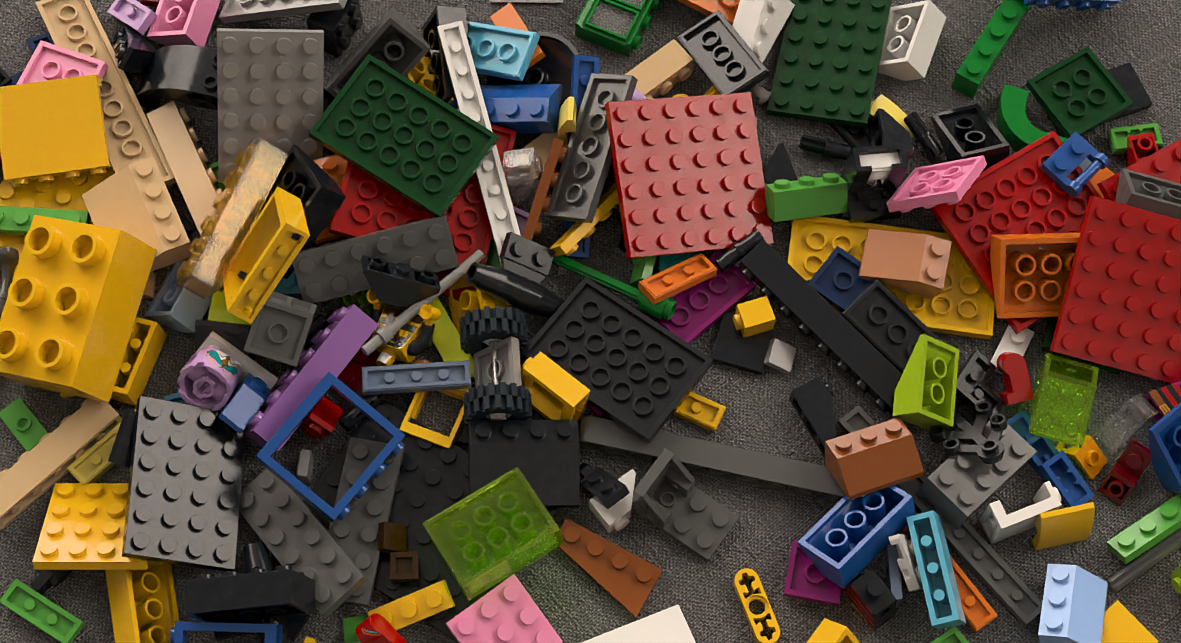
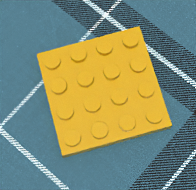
(85, 529)

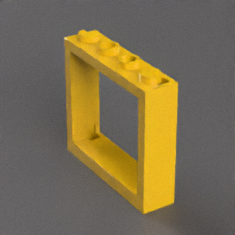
(265, 255)

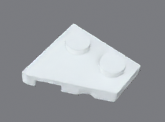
(907, 561)

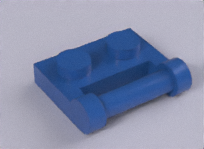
(1068, 158)

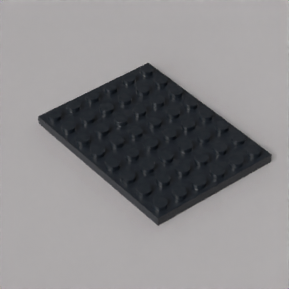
(427, 484)

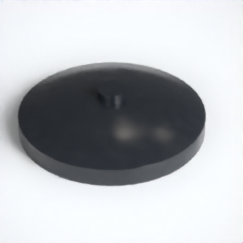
(552, 69)

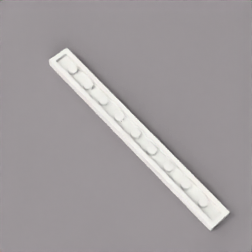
(471, 103)

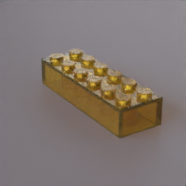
(231, 218)

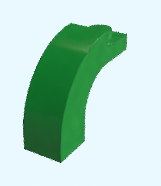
(1013, 120)

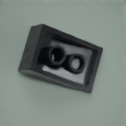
(970, 134)

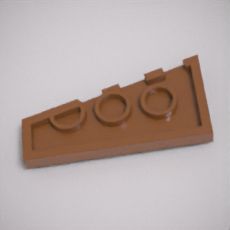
(547, 179)
(613, 568)

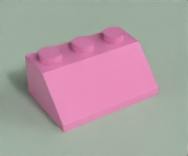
(183, 22)

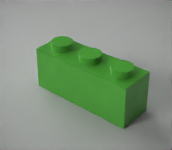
(806, 197)

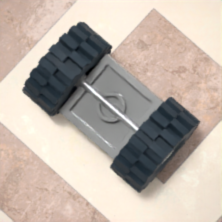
(495, 342)

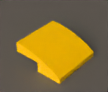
(1064, 526)

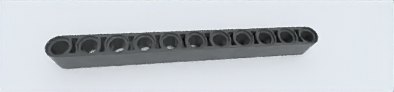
(713, 459)

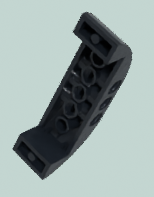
(186, 76)

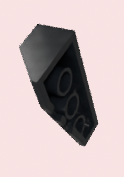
(440, 16)

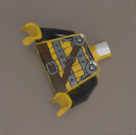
(408, 340)

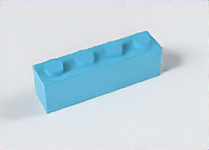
(936, 570)

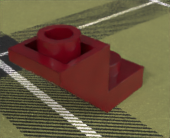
(1126, 472)

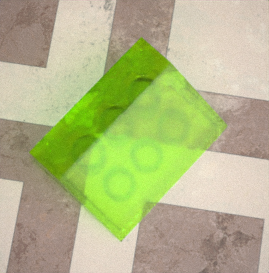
(493, 533)

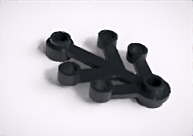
(988, 450)

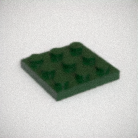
(1079, 93)

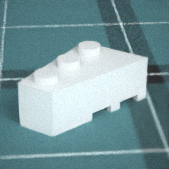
(761, 22)

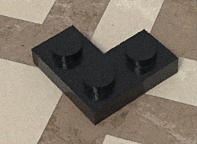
(972, 381)

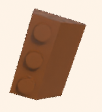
(873, 458)

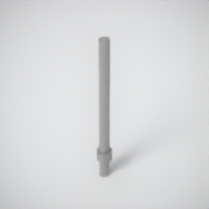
(385, 333)

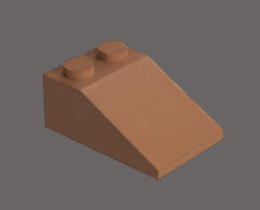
(905, 261)

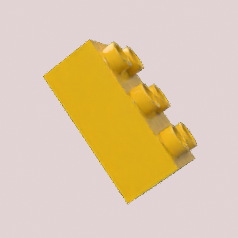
(72, 307)

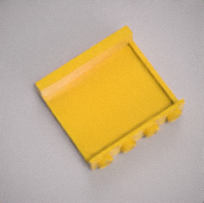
(52, 130)

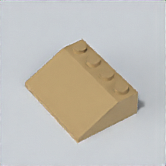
(141, 206)

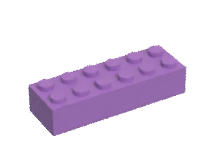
(329, 353)

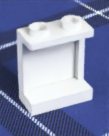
(1001, 525)

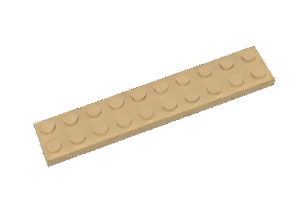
(127, 130)

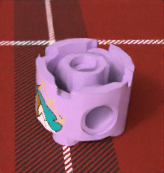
(209, 378)

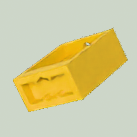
(553, 390)
(429, 435)

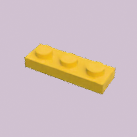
(416, 605)

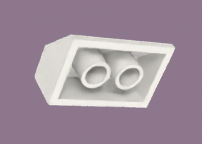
(911, 40)

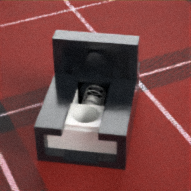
(872, 179)

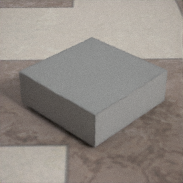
(780, 355)
(305, 466)

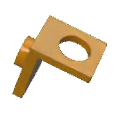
(1088, 457)

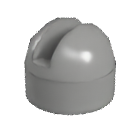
(760, 92)

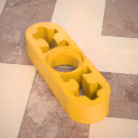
(756, 585)

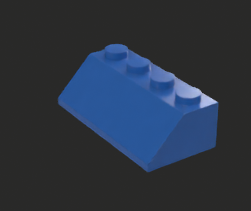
(523, 107)
(856, 532)

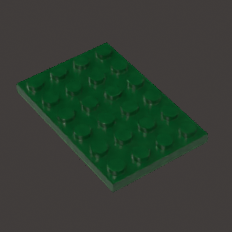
(830, 61)
(404, 136)

